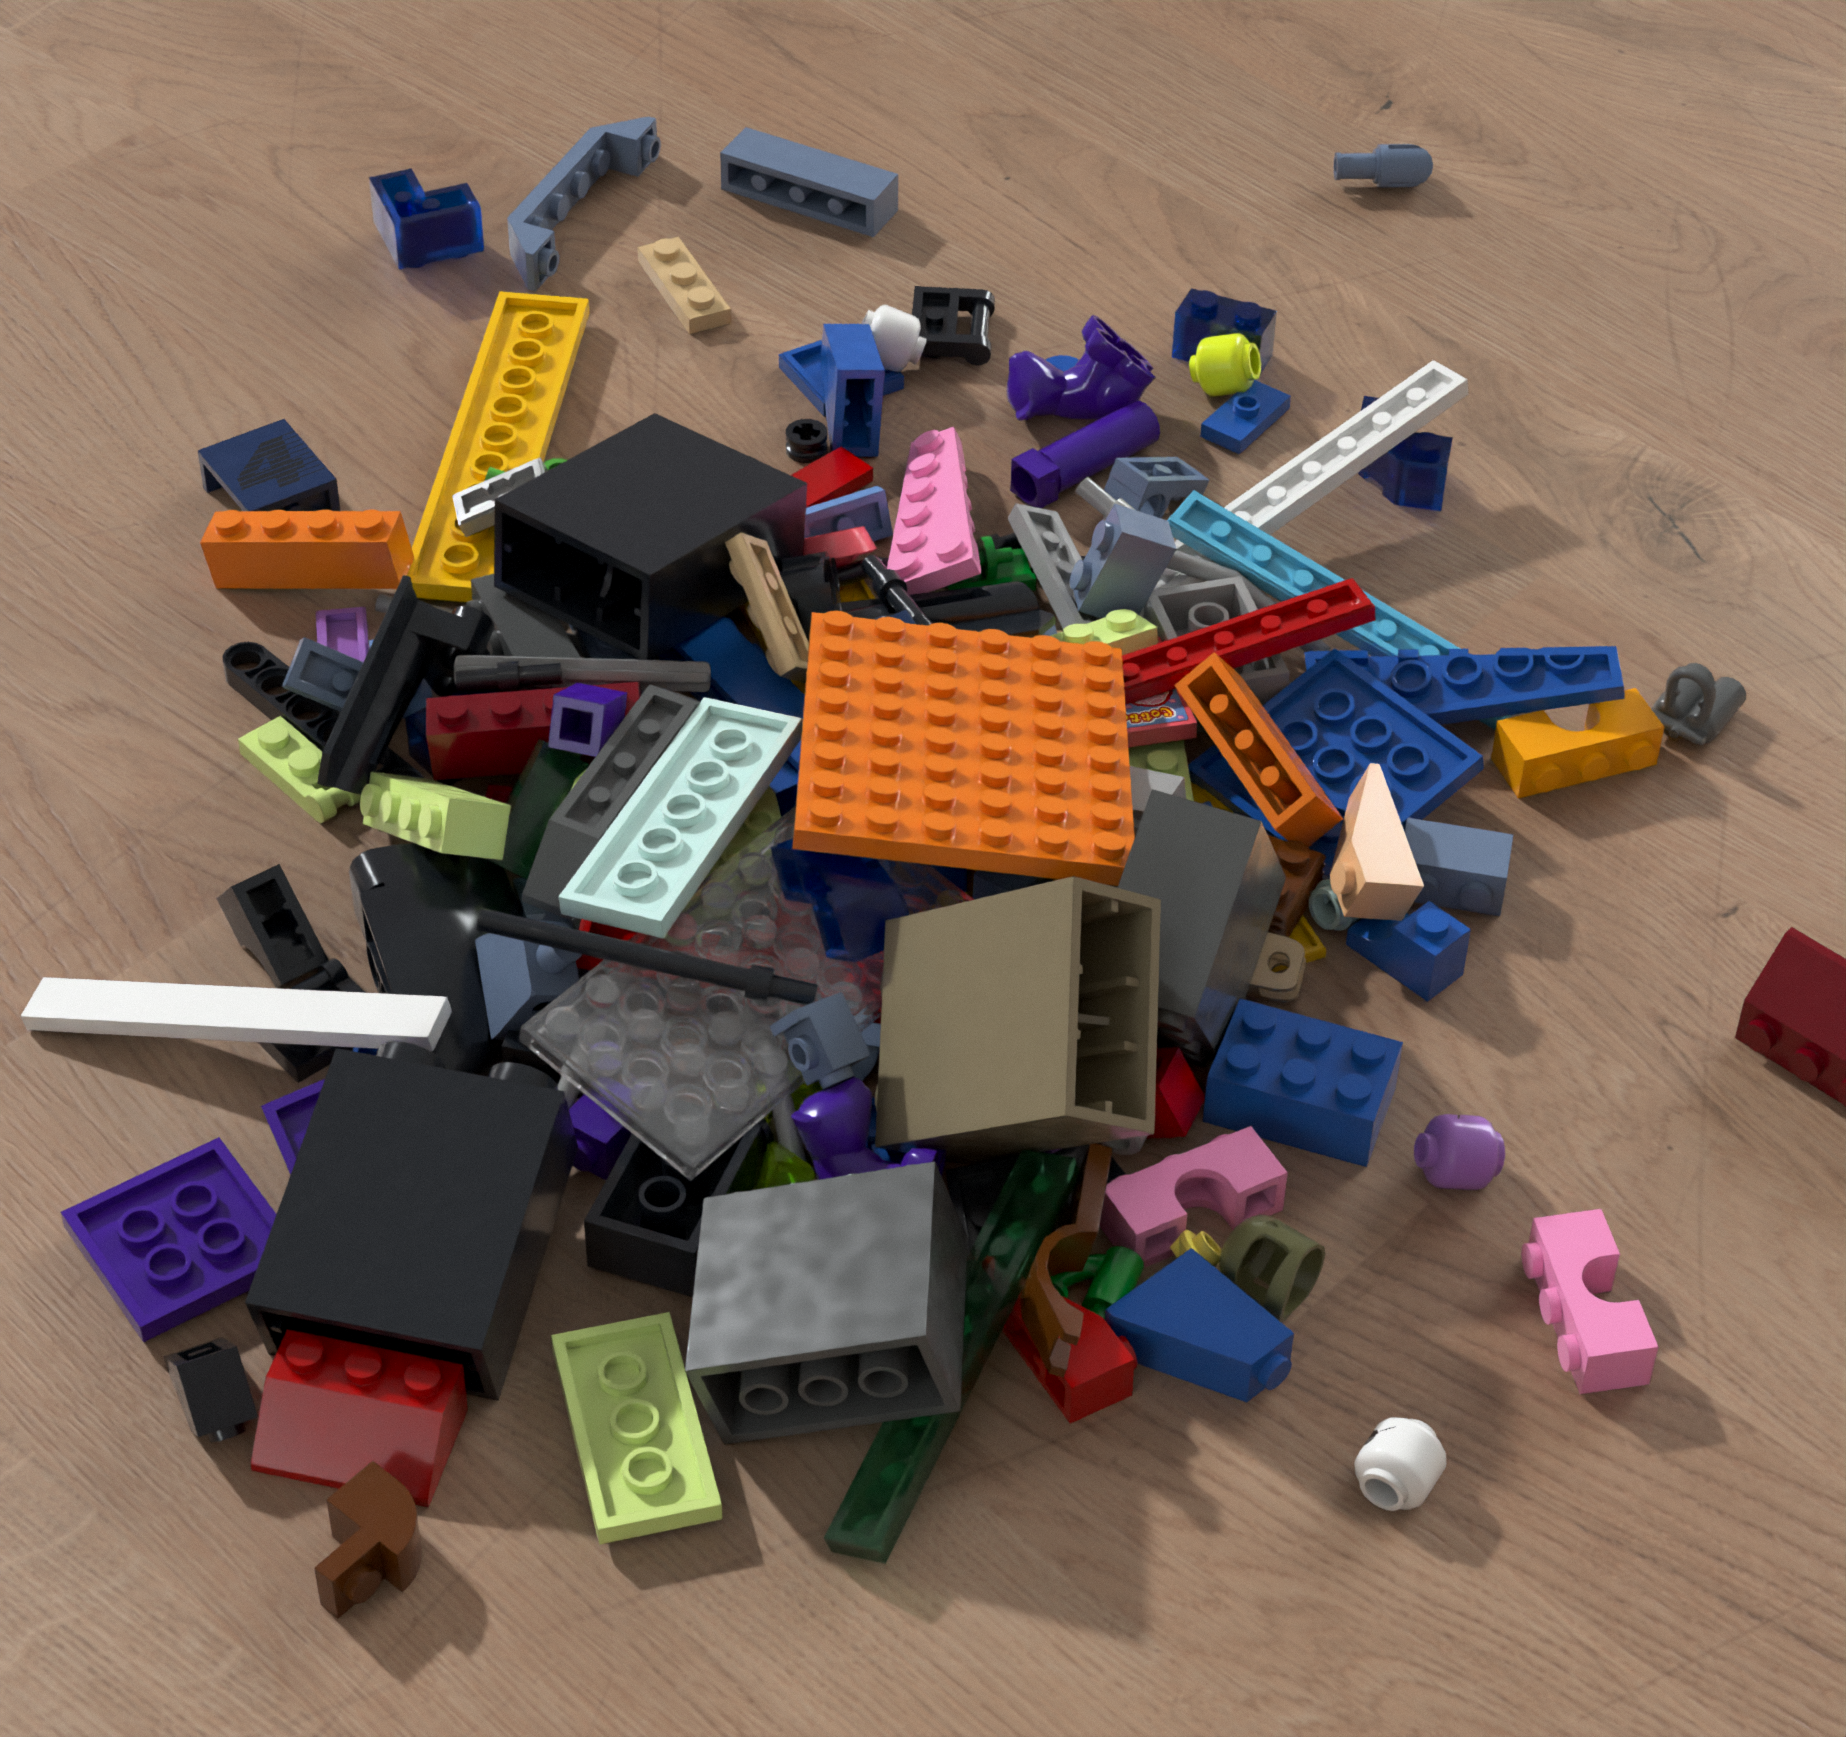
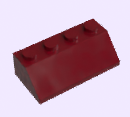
(494, 730)
(1800, 1013)

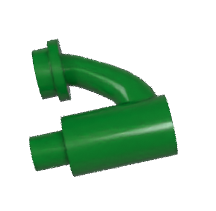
(1112, 1275)

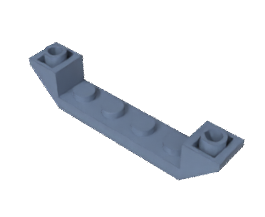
(616, 146)

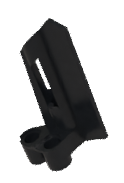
(1006, 606)
(409, 646)

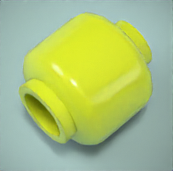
(1225, 364)

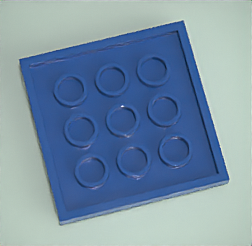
(1338, 726)

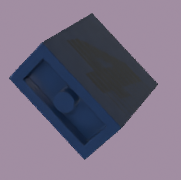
(269, 471)

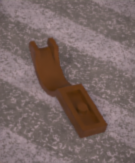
(1065, 1250)

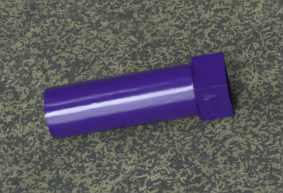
(1045, 473)

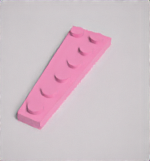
(933, 521)

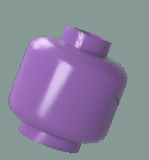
(1459, 1152)

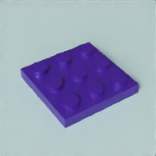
(175, 1237)

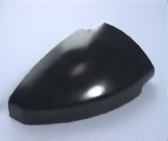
(422, 933)

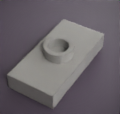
(477, 503)

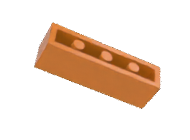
(307, 549)
(1258, 752)

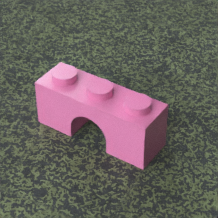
(1228, 1175)
(1597, 1339)

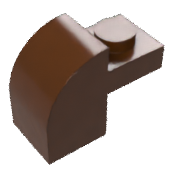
(378, 1537)

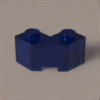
(1413, 470)
(847, 895)

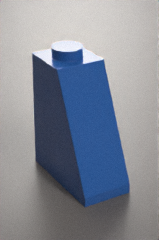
(852, 388)
(1203, 1330)

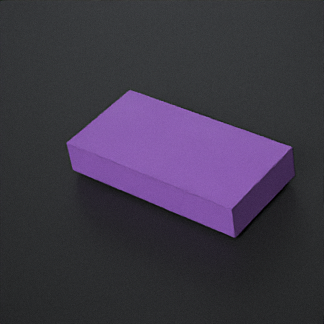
(344, 631)

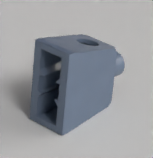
(521, 979)

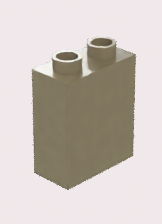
(1020, 1022)

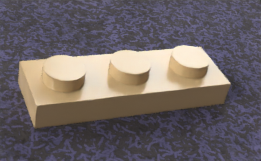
(684, 285)
(770, 605)

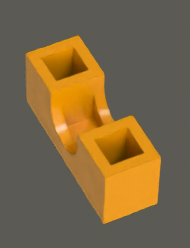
(1544, 757)

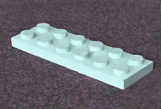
(681, 818)

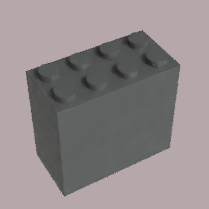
(1216, 908)
(829, 1304)

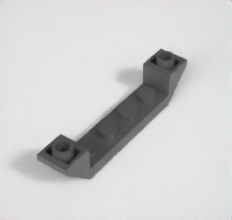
(604, 792)

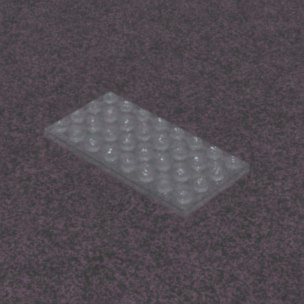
(696, 1059)

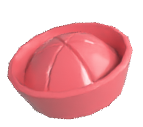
(842, 545)

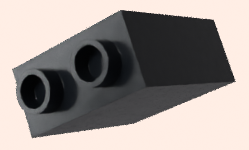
(638, 534)
(418, 1210)

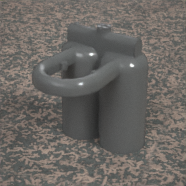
(1696, 704)

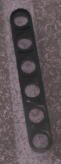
(272, 673)

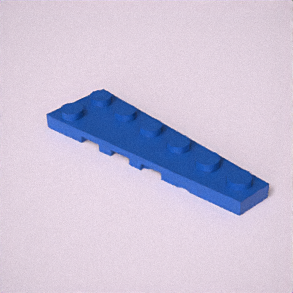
(1494, 685)

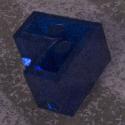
(427, 224)

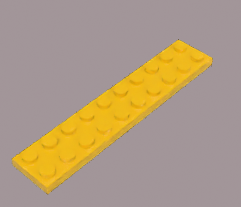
(499, 425)

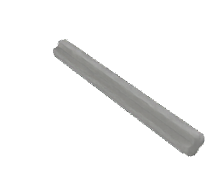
(666, 674)

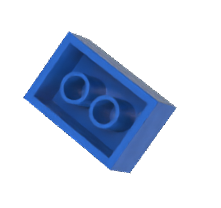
(1302, 1082)

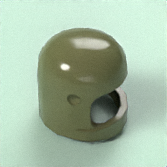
(1277, 1256)

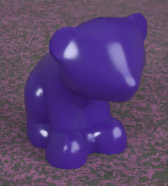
(1100, 382)
(837, 1132)

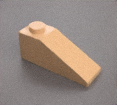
(1373, 859)

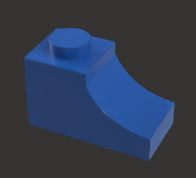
(1420, 951)

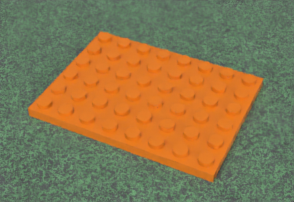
(964, 749)

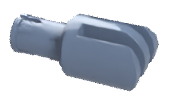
(1387, 166)

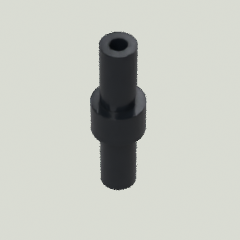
(509, 677)

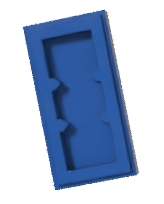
(1245, 417)

